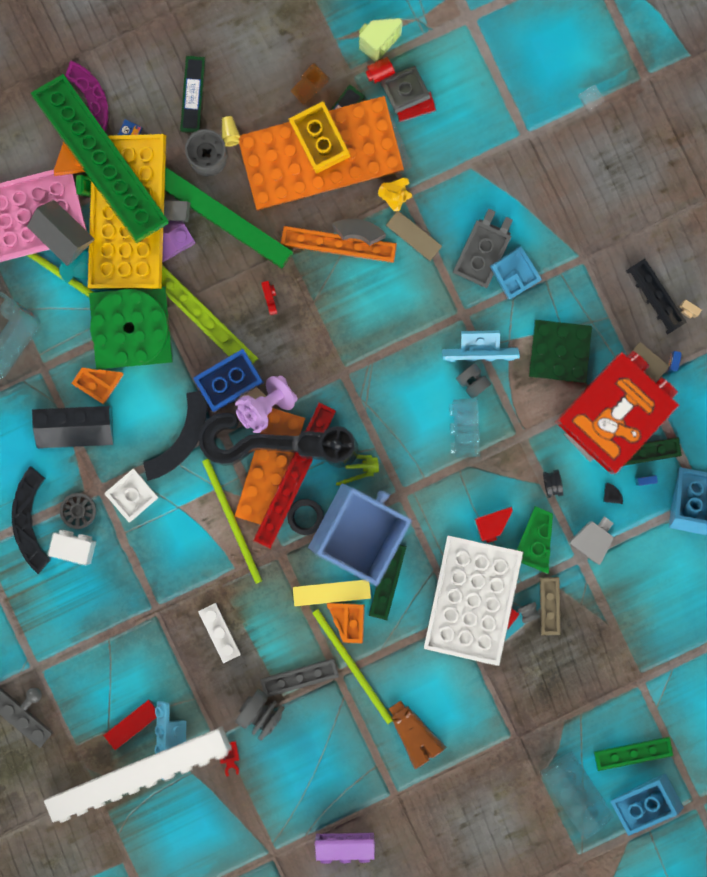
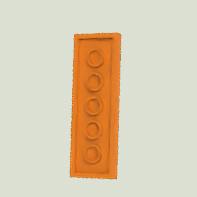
(267, 468)

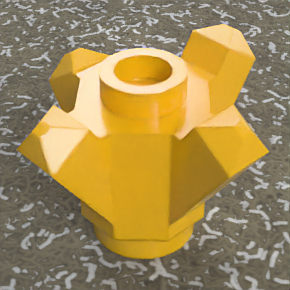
(395, 193)

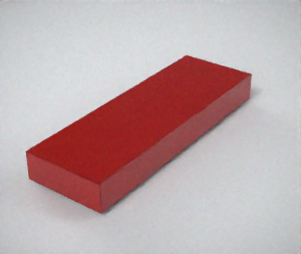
(131, 725)

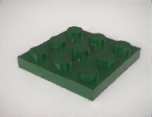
(560, 351)

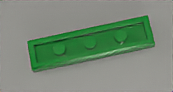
(633, 753)

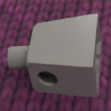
(594, 540)

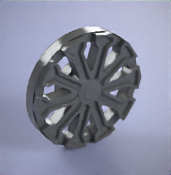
(77, 511)

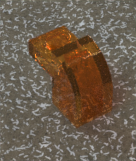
(312, 81)

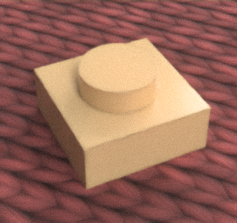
(689, 309)

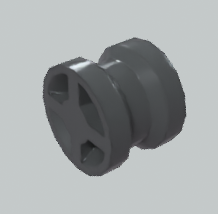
(529, 612)

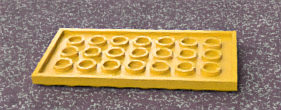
(114, 255)

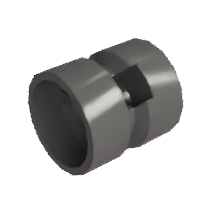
(476, 387)

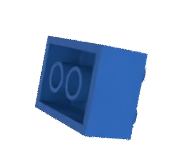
(228, 380)

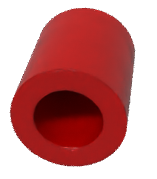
(379, 70)

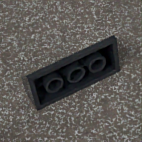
(73, 427)

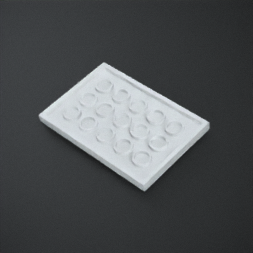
(473, 600)

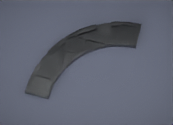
(186, 441)
(22, 520)

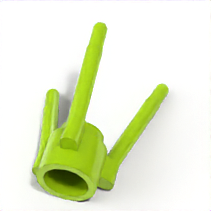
(369, 465)

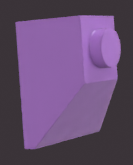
(175, 239)

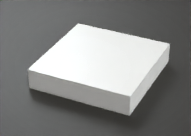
(131, 495)

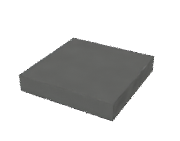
(405, 89)

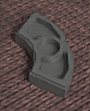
(359, 229)

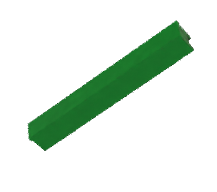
(227, 219)

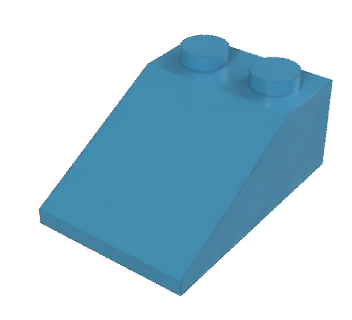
(689, 502)
(647, 804)

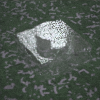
(591, 98)

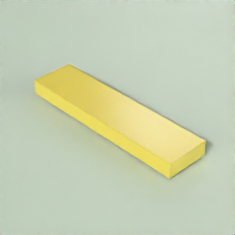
(331, 592)

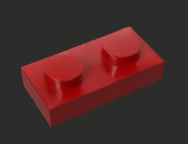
(417, 110)

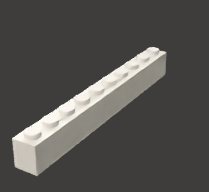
(138, 774)

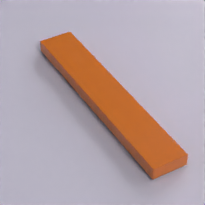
(334, 244)

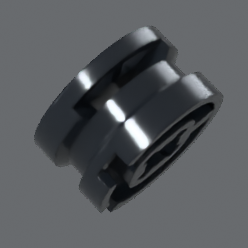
(553, 483)

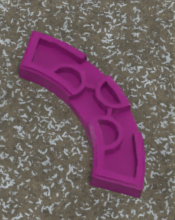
(92, 91)

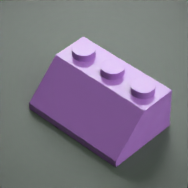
(344, 847)

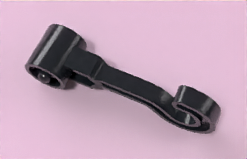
(333, 445)

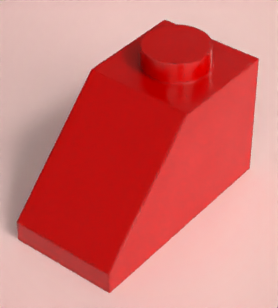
(492, 524)

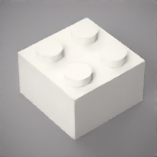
(71, 547)

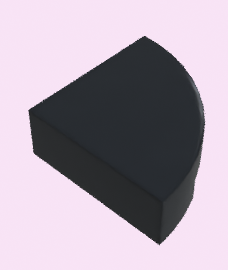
(612, 494)

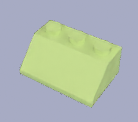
(379, 37)

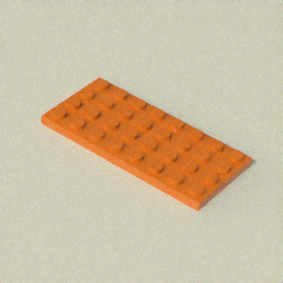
(283, 173)

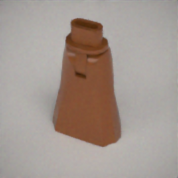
(415, 735)

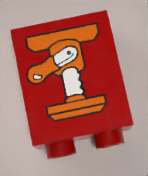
(618, 411)

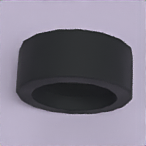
(291, 520)

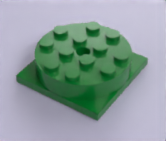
(146, 344)

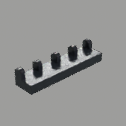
(657, 295)

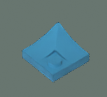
(515, 273)

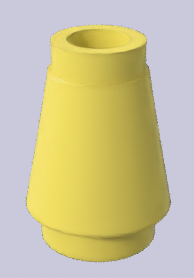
(229, 132)

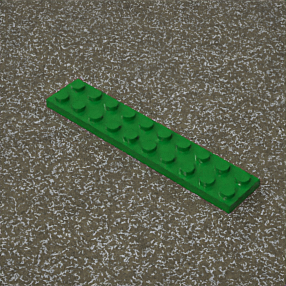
(99, 158)

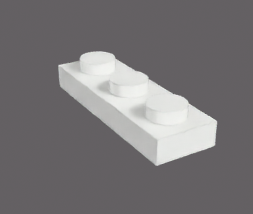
(219, 632)

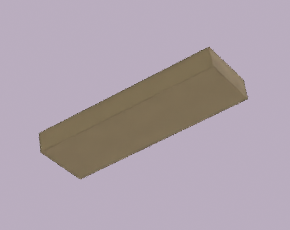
(413, 236)
(550, 605)

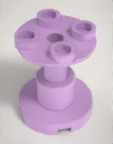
(254, 411)

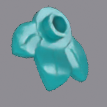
(77, 268)

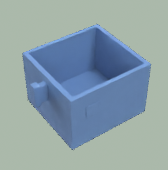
(360, 533)

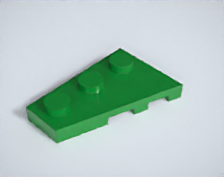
(537, 540)

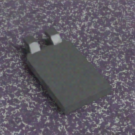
(482, 250)

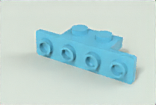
(480, 346)
(168, 732)

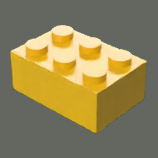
(319, 137)

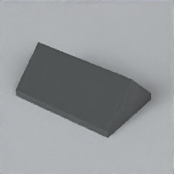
(59, 232)

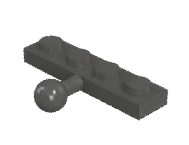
(22, 719)

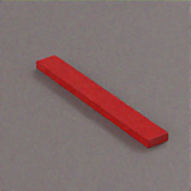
(291, 483)

